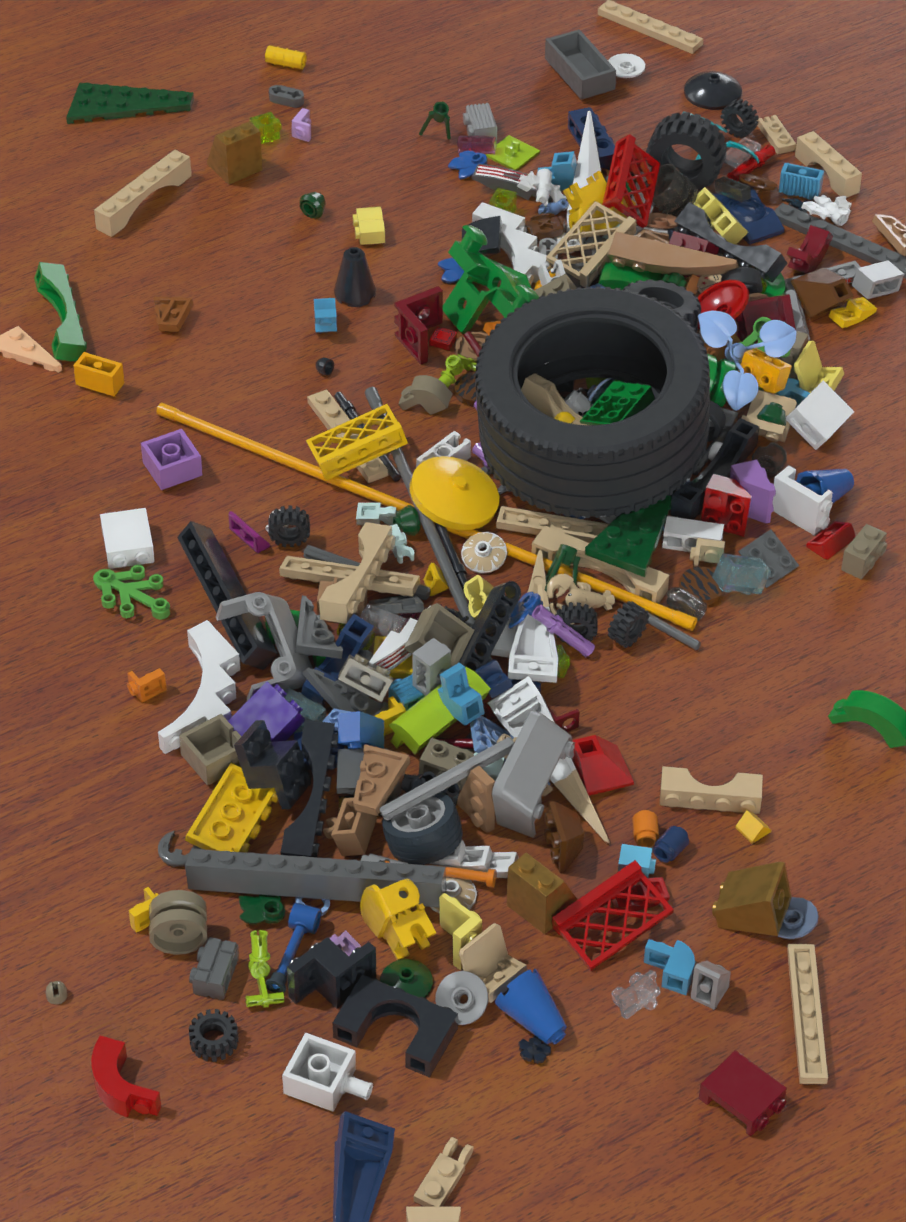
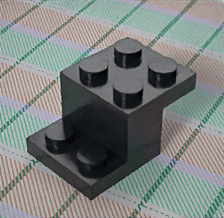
(272, 764)
(329, 971)

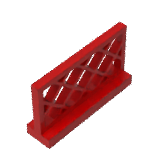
(620, 174)
(595, 901)

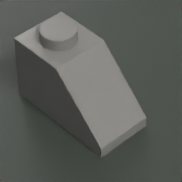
(709, 983)

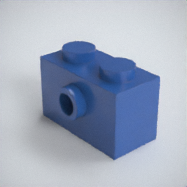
(360, 729)

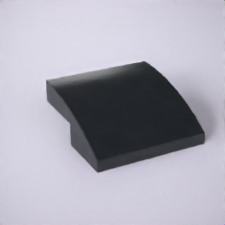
(492, 229)

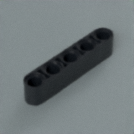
(492, 623)

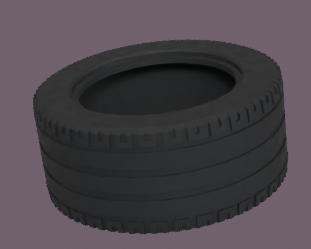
(594, 466)

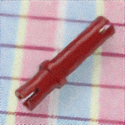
(751, 164)

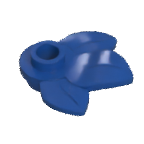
(467, 163)
(452, 270)
(524, 607)

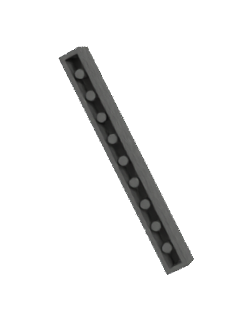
(307, 876)

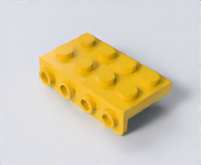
(231, 814)

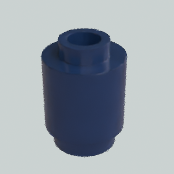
(671, 844)

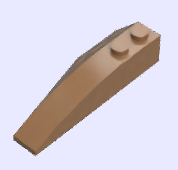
(665, 258)

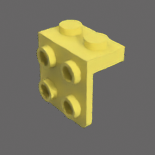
(810, 370)
(460, 923)

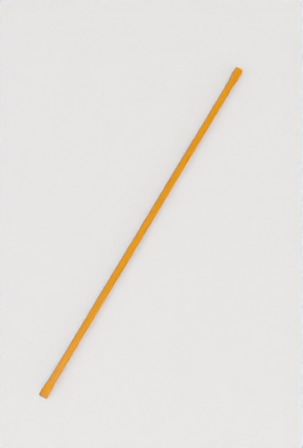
(174, 414)

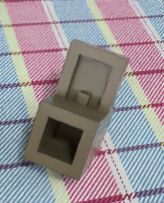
(428, 392)

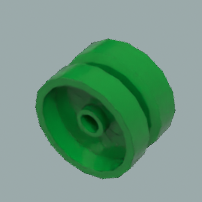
(717, 373)

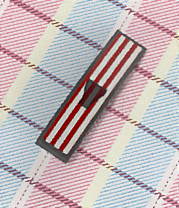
(503, 178)

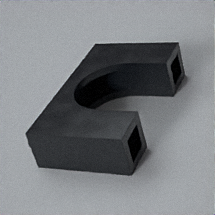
(374, 1000)

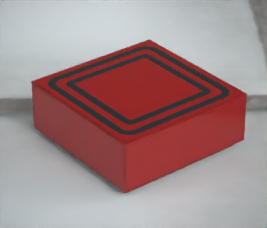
(443, 338)

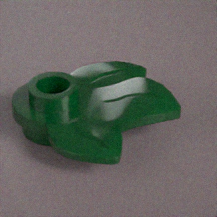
(261, 909)

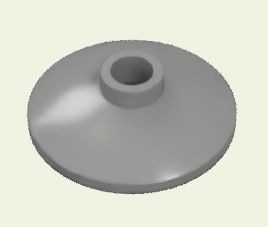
(459, 984)

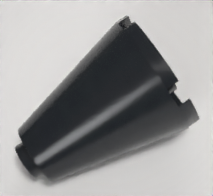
(354, 279)

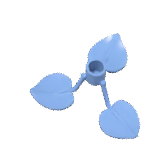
(716, 330)

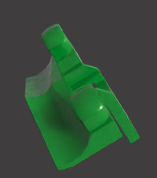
(477, 268)

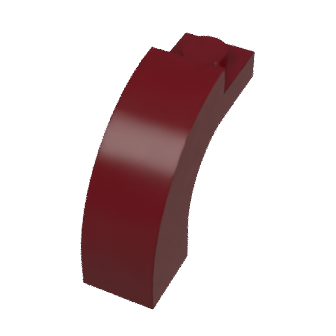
(811, 251)

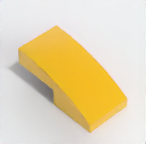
(855, 312)

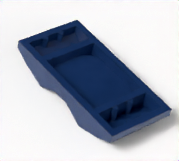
(754, 216)

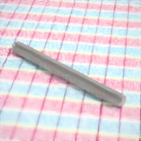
(446, 779)

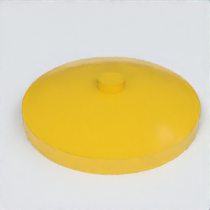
(454, 493)

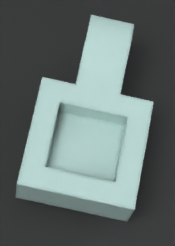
(374, 513)
(400, 548)

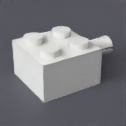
(323, 1073)

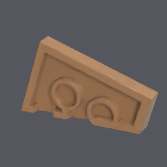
(893, 231)
(378, 777)
(477, 799)

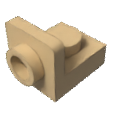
(707, 551)

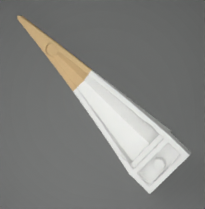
(534, 647)
(512, 711)

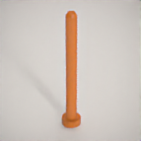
(488, 877)

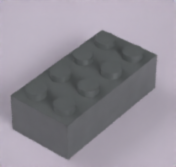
(580, 64)

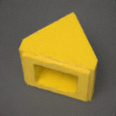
(435, 579)
(752, 827)

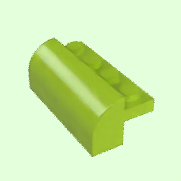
(429, 717)

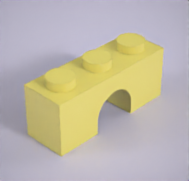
(720, 217)

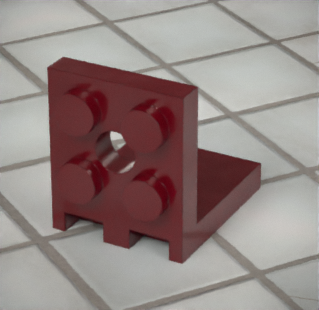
(415, 326)

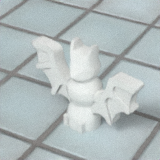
(543, 186)
(836, 211)

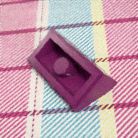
(246, 533)

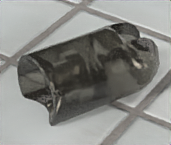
(685, 602)

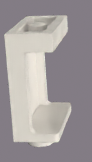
(819, 415)
(800, 503)
(127, 538)

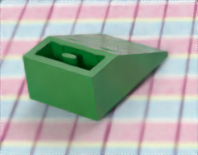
(619, 403)

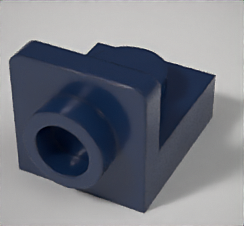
(494, 678)

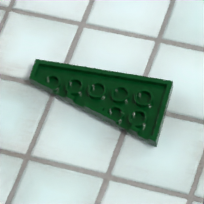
(124, 101)
(631, 538)

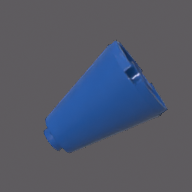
(835, 480)
(533, 1007)

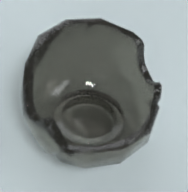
(771, 458)

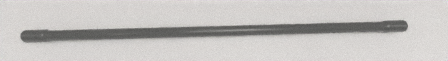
(450, 576)

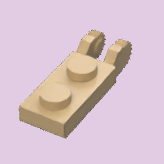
(443, 1176)

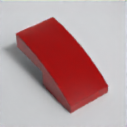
(640, 889)

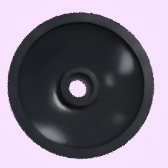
(712, 90)

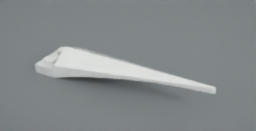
(588, 159)

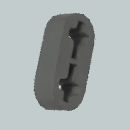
(286, 96)

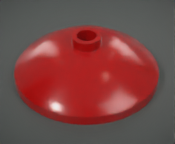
(725, 296)

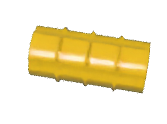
(285, 57)

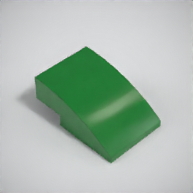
(620, 277)

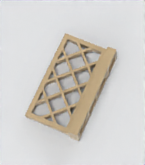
(595, 262)

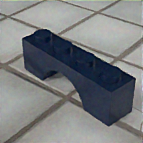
(352, 640)

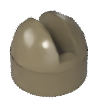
(56, 999)

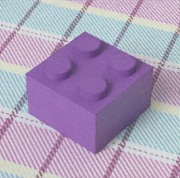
(171, 459)

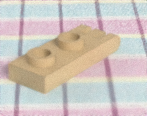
(776, 134)

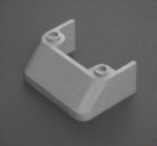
(289, 666)
(527, 773)

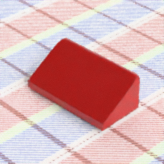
(832, 539)

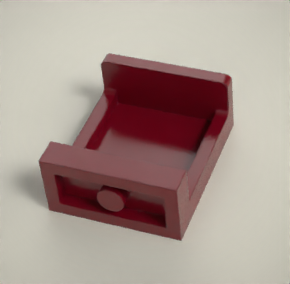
(773, 307)
(744, 1091)

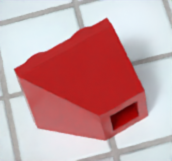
(726, 504)
(600, 765)

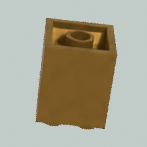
(236, 153)
(536, 892)
(754, 899)

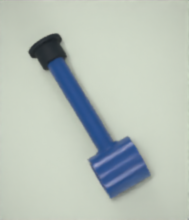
(304, 920)

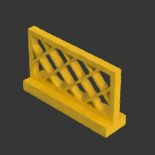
(357, 450)

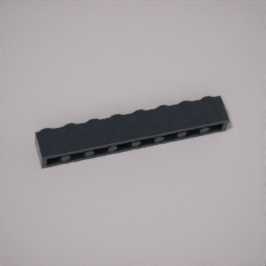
(222, 585)

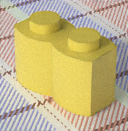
(369, 225)
(476, 592)

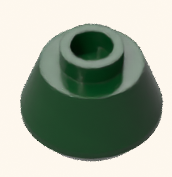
(312, 204)
(773, 413)
(407, 520)

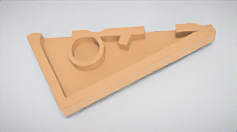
(23, 348)

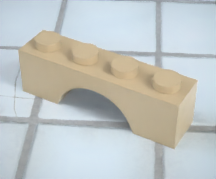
(843, 176)
(738, 795)

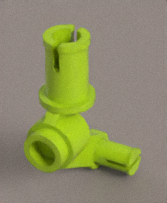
(455, 366)
(260, 969)

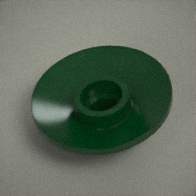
(417, 984)

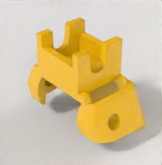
(583, 199)
(379, 912)

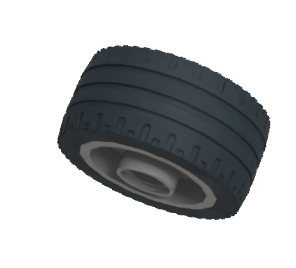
(424, 831)

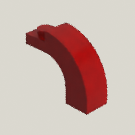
(112, 1089)

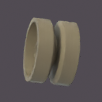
(178, 922)

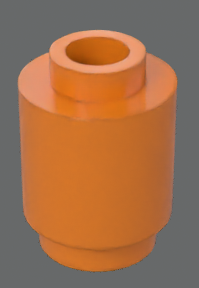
(645, 828)

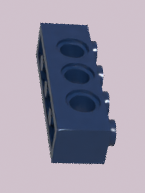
(604, 143)

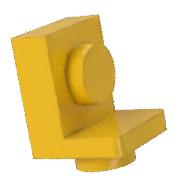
(394, 711)
(140, 913)

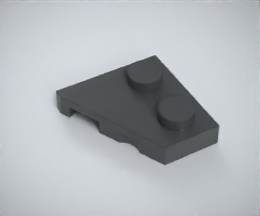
(399, 604)

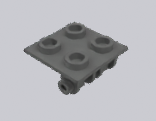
(773, 553)

